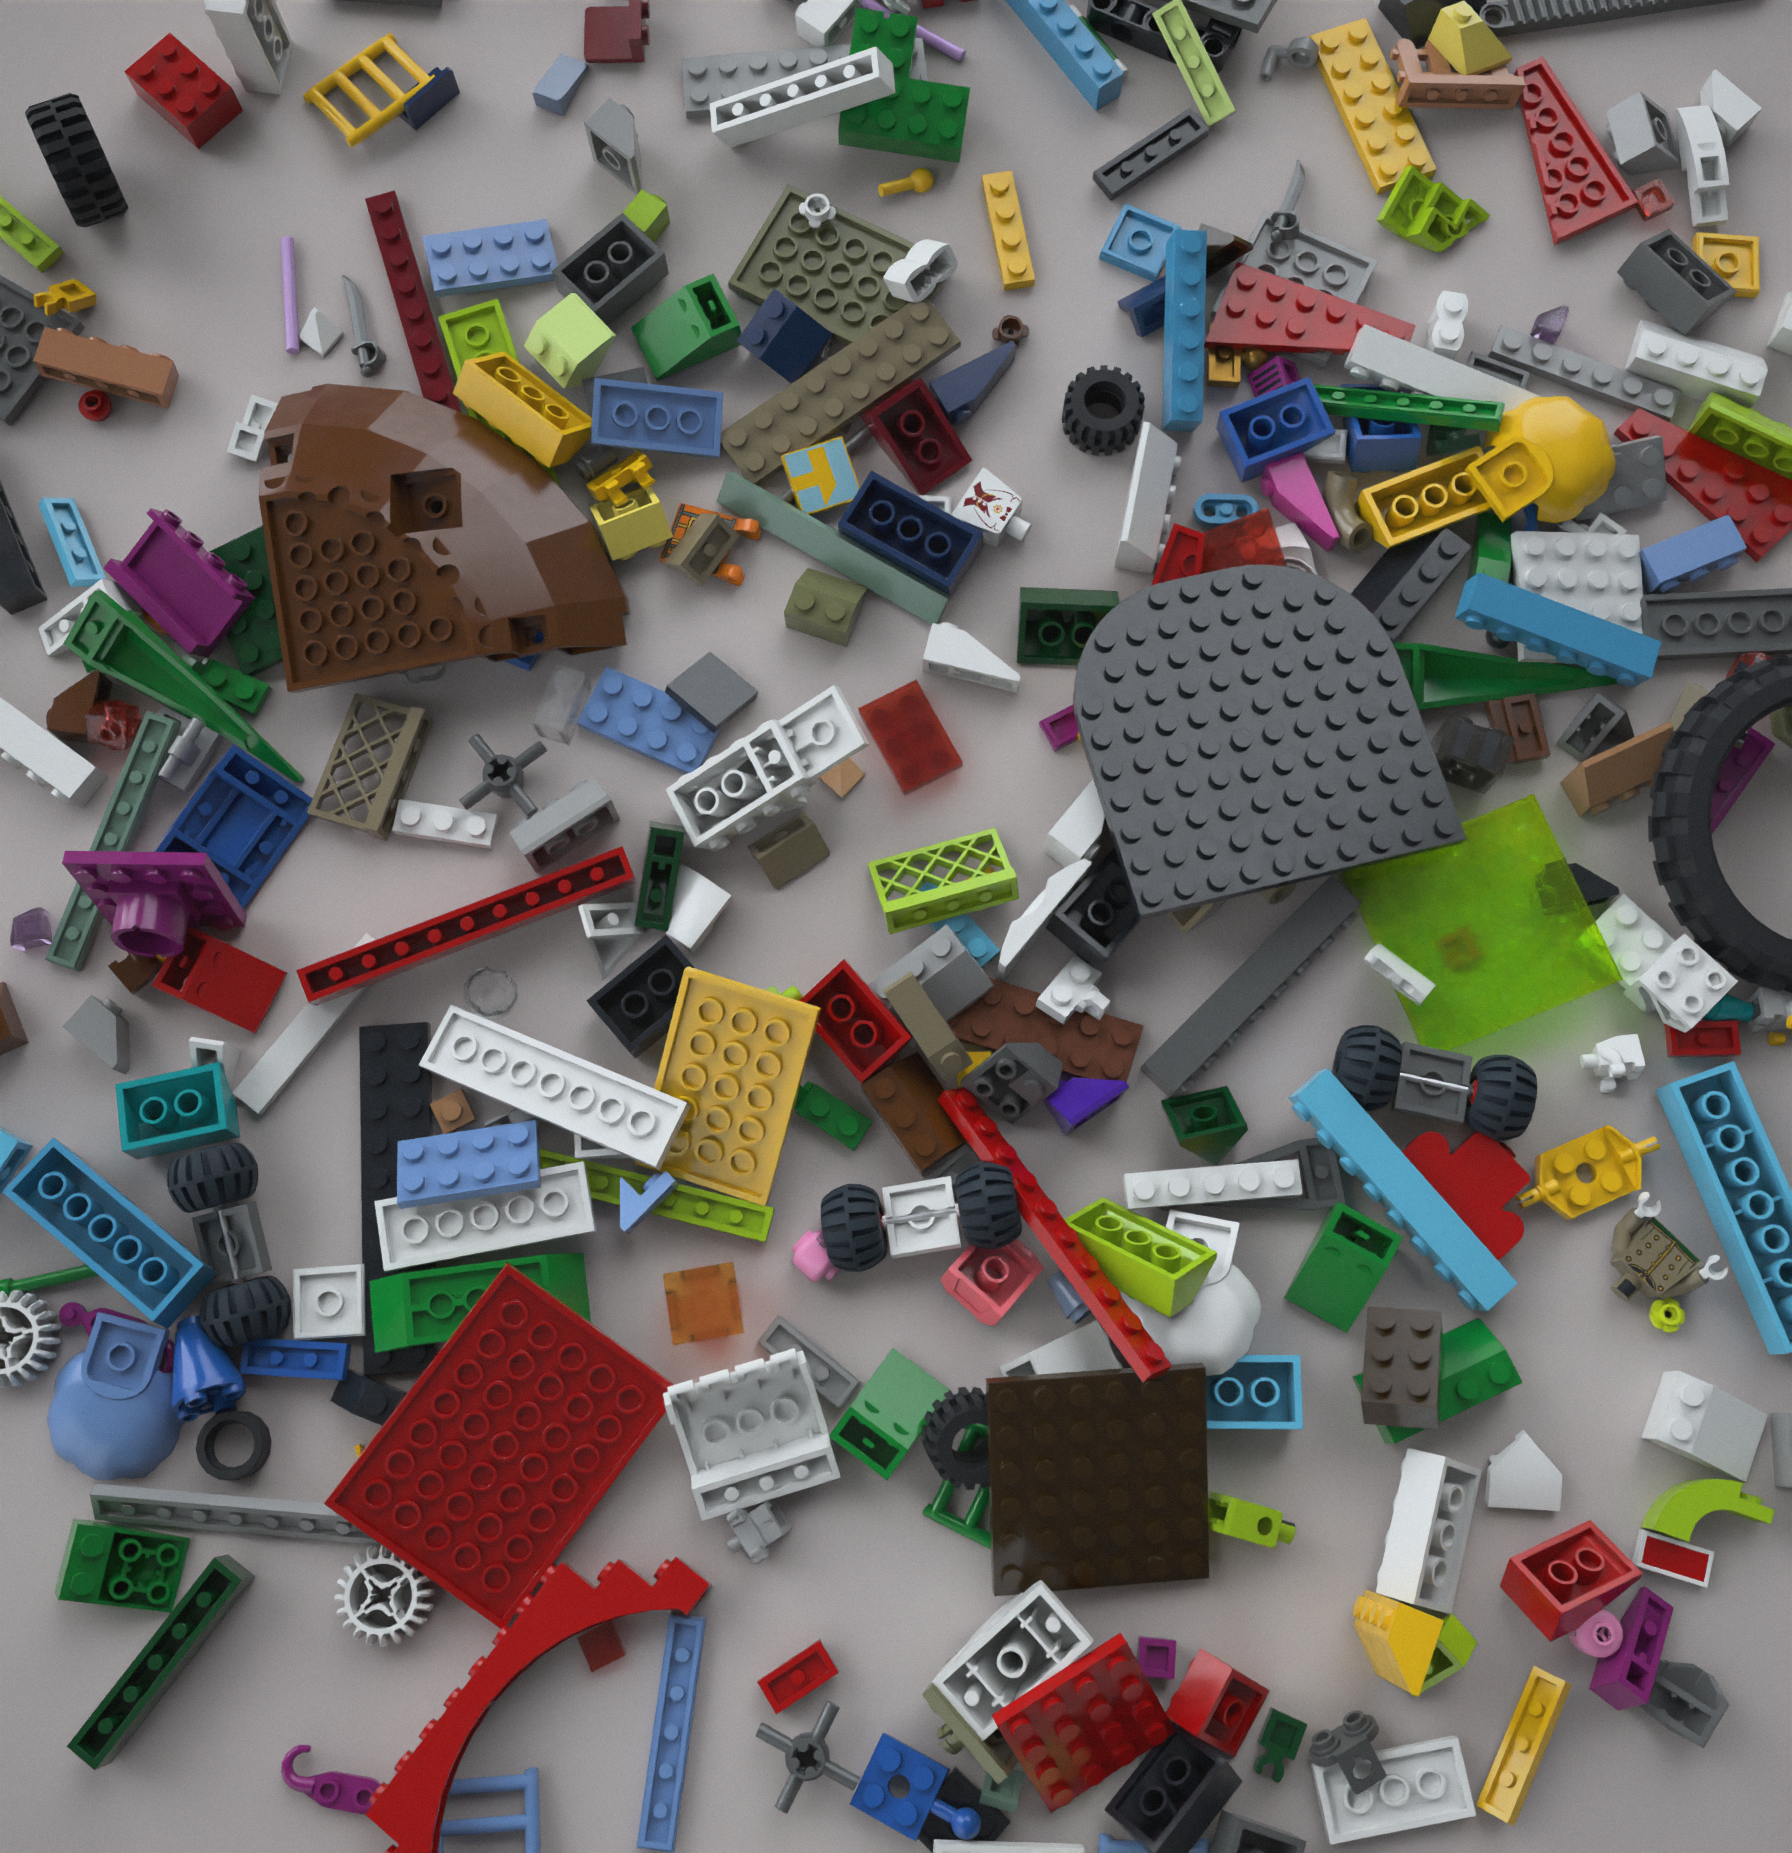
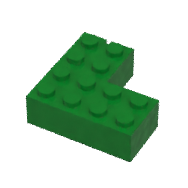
(921, 115)

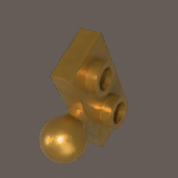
(1225, 364)

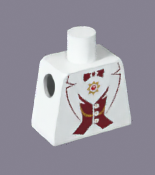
(992, 509)

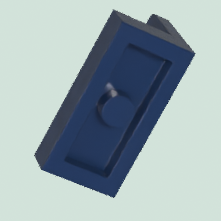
(430, 98)
(1146, 307)

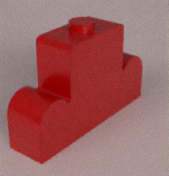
(1475, 1183)

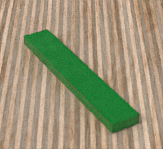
(1411, 408)

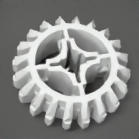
(17, 1363)
(394, 1607)

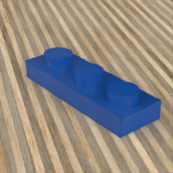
(296, 1359)

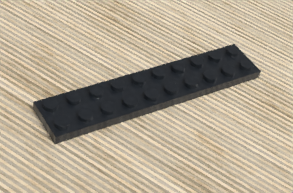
(392, 1109)

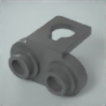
(1346, 1743)

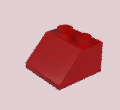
(1216, 1702)

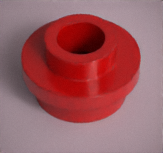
(100, 411)

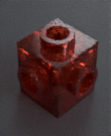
(112, 724)

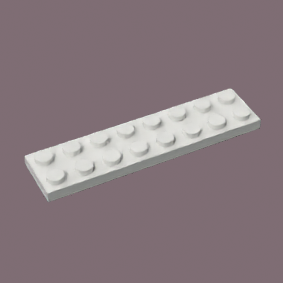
(555, 1086)

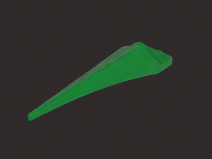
(131, 652)
(1458, 676)

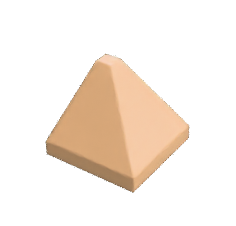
(843, 777)

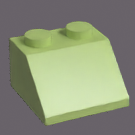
(570, 341)

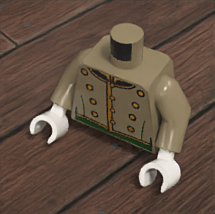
(1654, 1258)

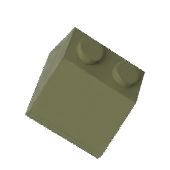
(824, 606)

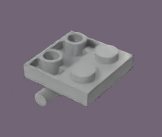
(189, 751)

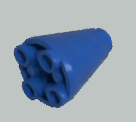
(202, 1374)

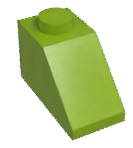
(1451, 1652)

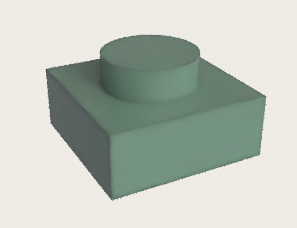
(1005, 1794)

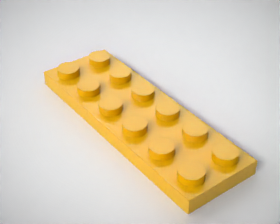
(1368, 104)

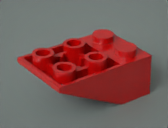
(221, 980)

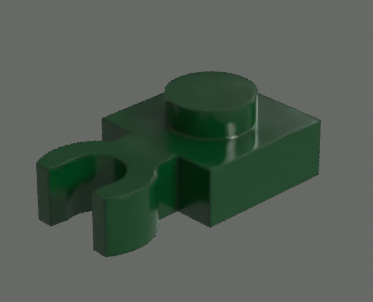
(1282, 1738)

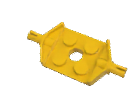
(1614, 1168)

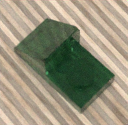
(1449, 439)

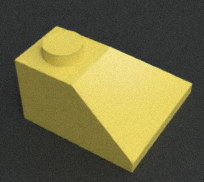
(1467, 41)

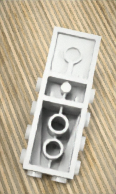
(766, 770)

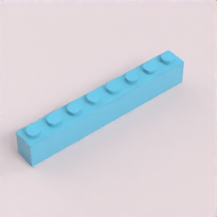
(1402, 1191)

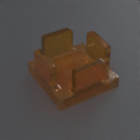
(704, 1304)

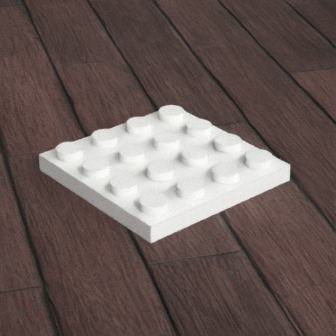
(1581, 571)

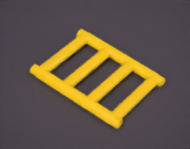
(365, 61)

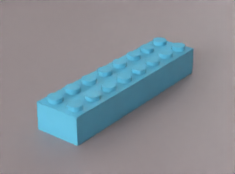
(1740, 1190)

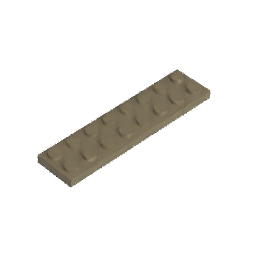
(839, 389)

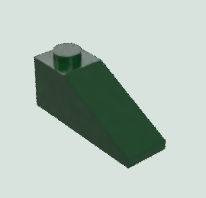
(659, 875)

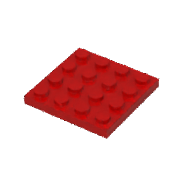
(1084, 1723)

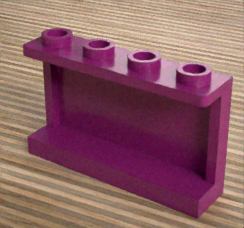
(181, 584)

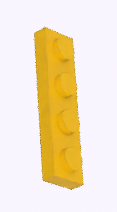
(1007, 230)
(1523, 1745)

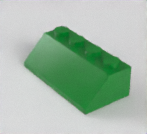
(1472, 1372)

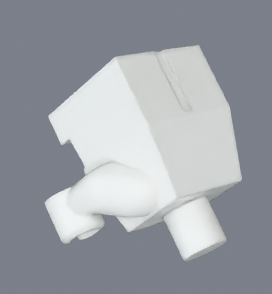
(1615, 1059)

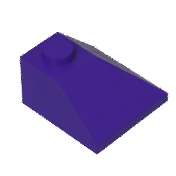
(1082, 1100)

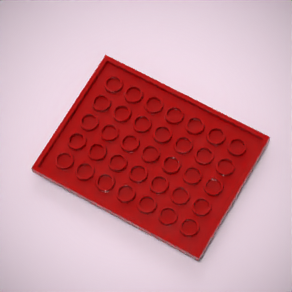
(502, 1446)

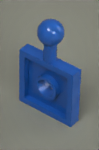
(925, 1778)

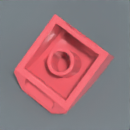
(991, 1279)

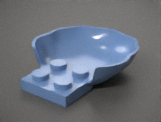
(114, 1403)

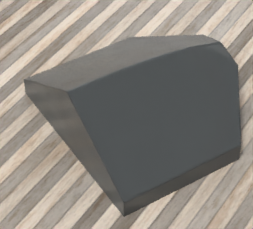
(1686, 1701)

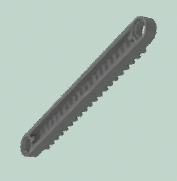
(1540, 15)

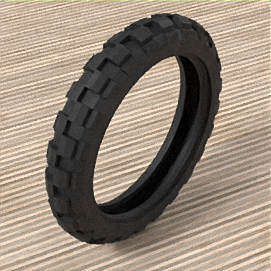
(1682, 824)

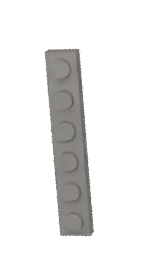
(1583, 373)

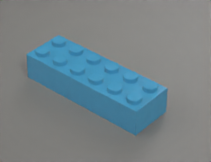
(110, 1233)

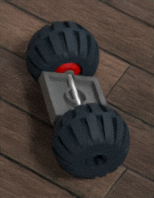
(1436, 1082)
(230, 1244)

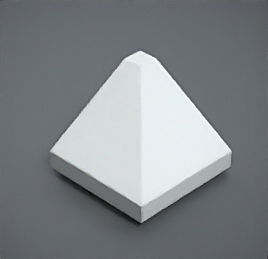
(320, 333)

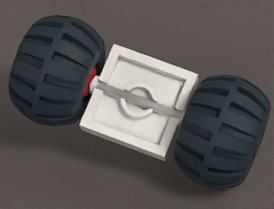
(920, 1217)

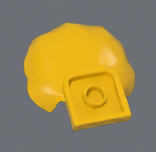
(1546, 456)

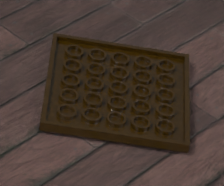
(1097, 1479)

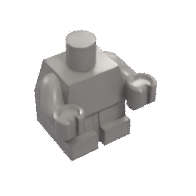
(757, 1529)

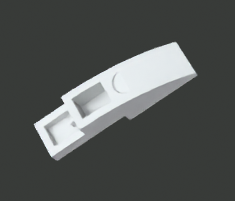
(1705, 164)

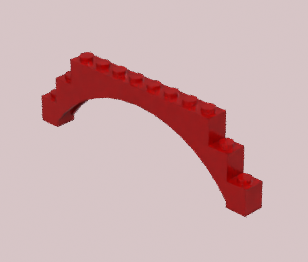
(566, 1605)

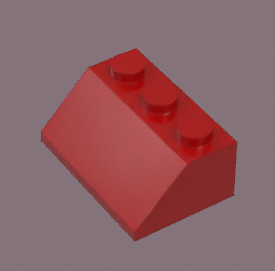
(856, 1022)

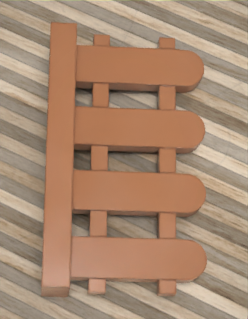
(1449, 89)

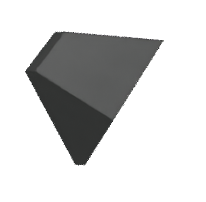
(1596, 728)

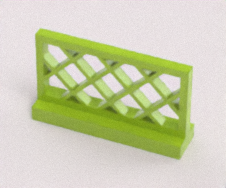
(949, 898)

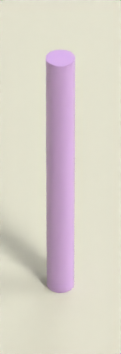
(928, 37)
(289, 294)

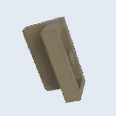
(702, 547)
(789, 849)

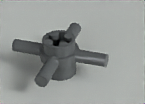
(495, 767)
(799, 1770)

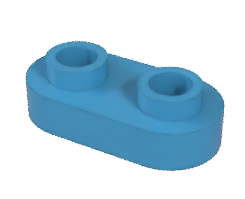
(1223, 507)

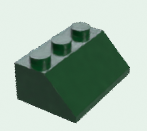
(1059, 622)

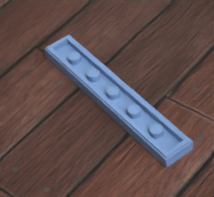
(671, 1733)

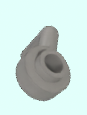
(1300, 53)

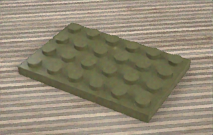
(824, 270)

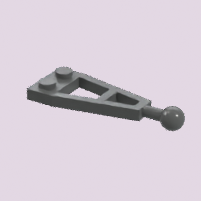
(1319, 1176)

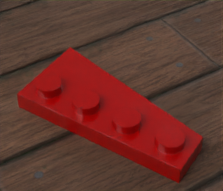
(1181, 555)

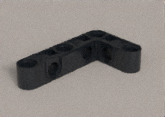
(1135, 25)

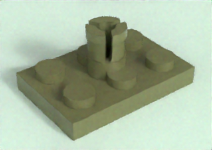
(992, 1753)

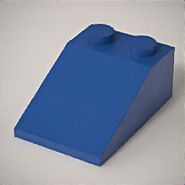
(1273, 427)
(1380, 443)

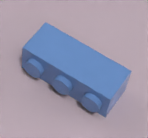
(1691, 555)

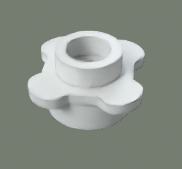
(817, 202)

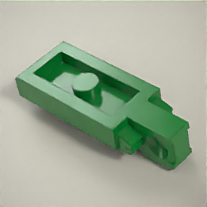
(230, 684)
(831, 1115)

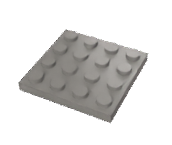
(1310, 262)

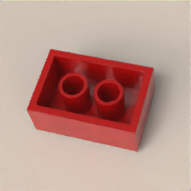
(184, 90)

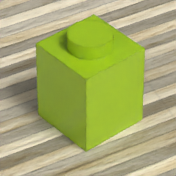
(648, 214)

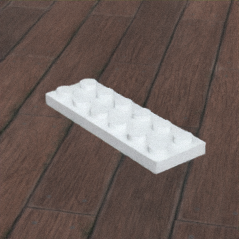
(486, 1223)

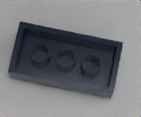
(911, 533)

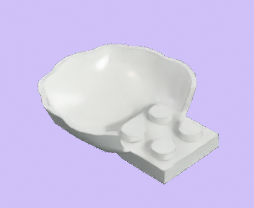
(1222, 1316)

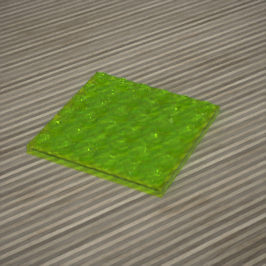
(1487, 925)

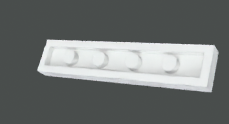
(1212, 1184)

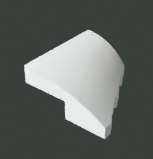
(694, 908)
(1402, 975)

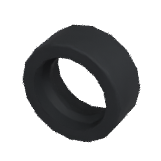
(206, 1439)

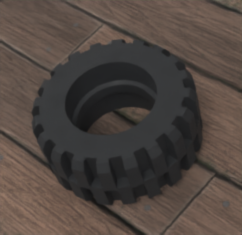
(76, 160)

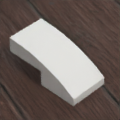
(248, 436)

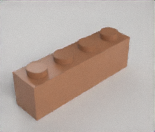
(106, 367)

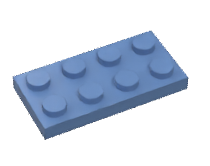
(490, 258)
(656, 418)
(646, 722)
(468, 1164)

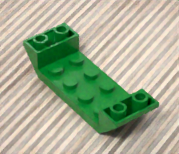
(432, 1303)

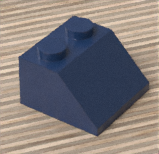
(784, 337)

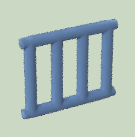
(529, 1821)

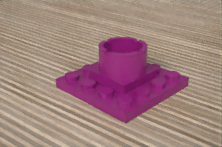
(155, 896)

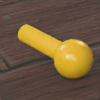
(920, 180)

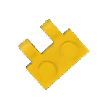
(630, 470)

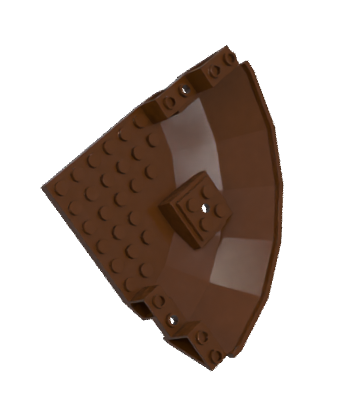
(389, 586)

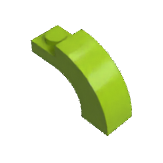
(1685, 1503)

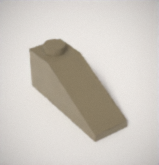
(928, 1026)

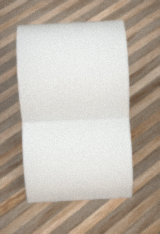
(1011, 1655)

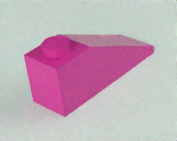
(1299, 499)

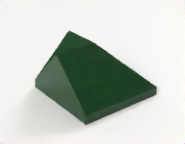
(1206, 1122)

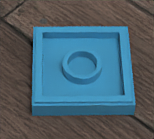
(1138, 242)

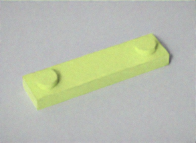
(1194, 62)

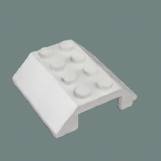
(752, 1433)

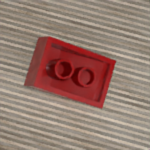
(1568, 1579)

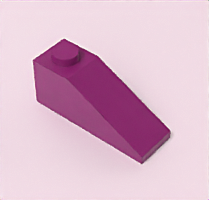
(1629, 1673)

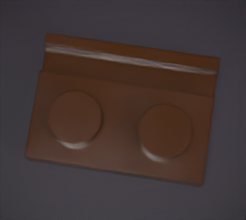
(1522, 720)

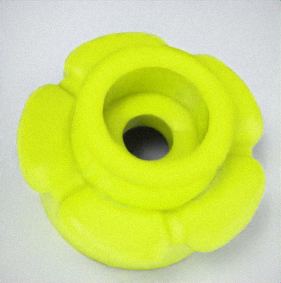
(1658, 1318)

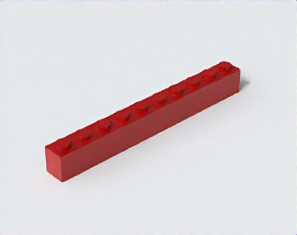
(466, 926)

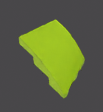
(1428, 212)

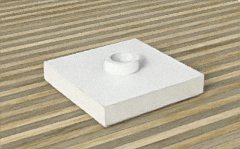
(329, 1302)

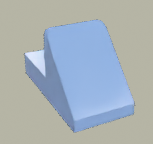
(637, 1207)

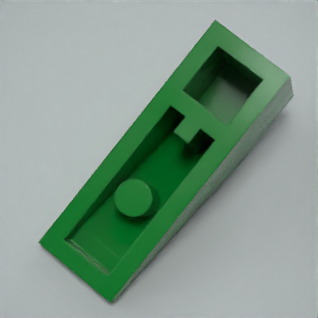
(1491, 547)

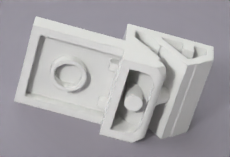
(1659, 970)

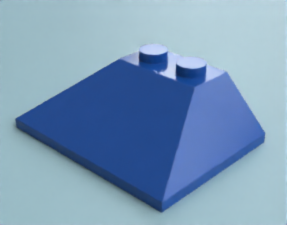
(241, 820)

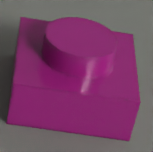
(1157, 1656)

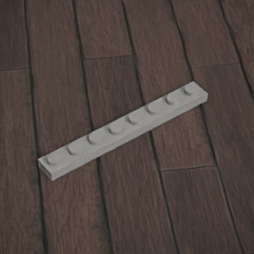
(222, 1513)

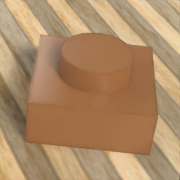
(453, 1112)

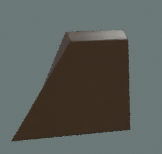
(1222, 249)

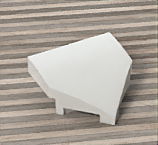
(1523, 1478)

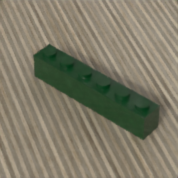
(160, 1662)

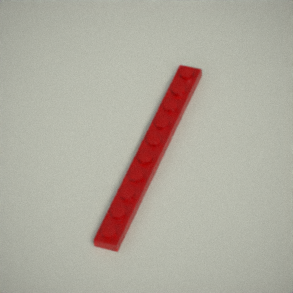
(1058, 1238)

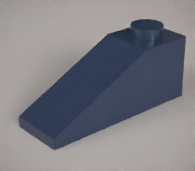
(967, 387)

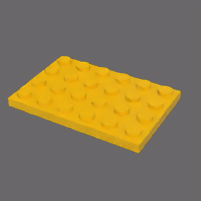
(740, 1069)

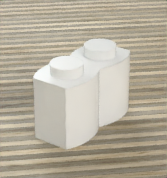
(919, 272)
(1446, 325)

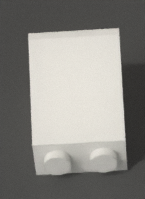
(1078, 1351)

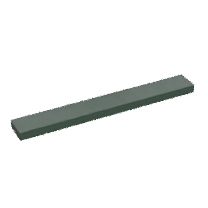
(833, 548)
(115, 833)

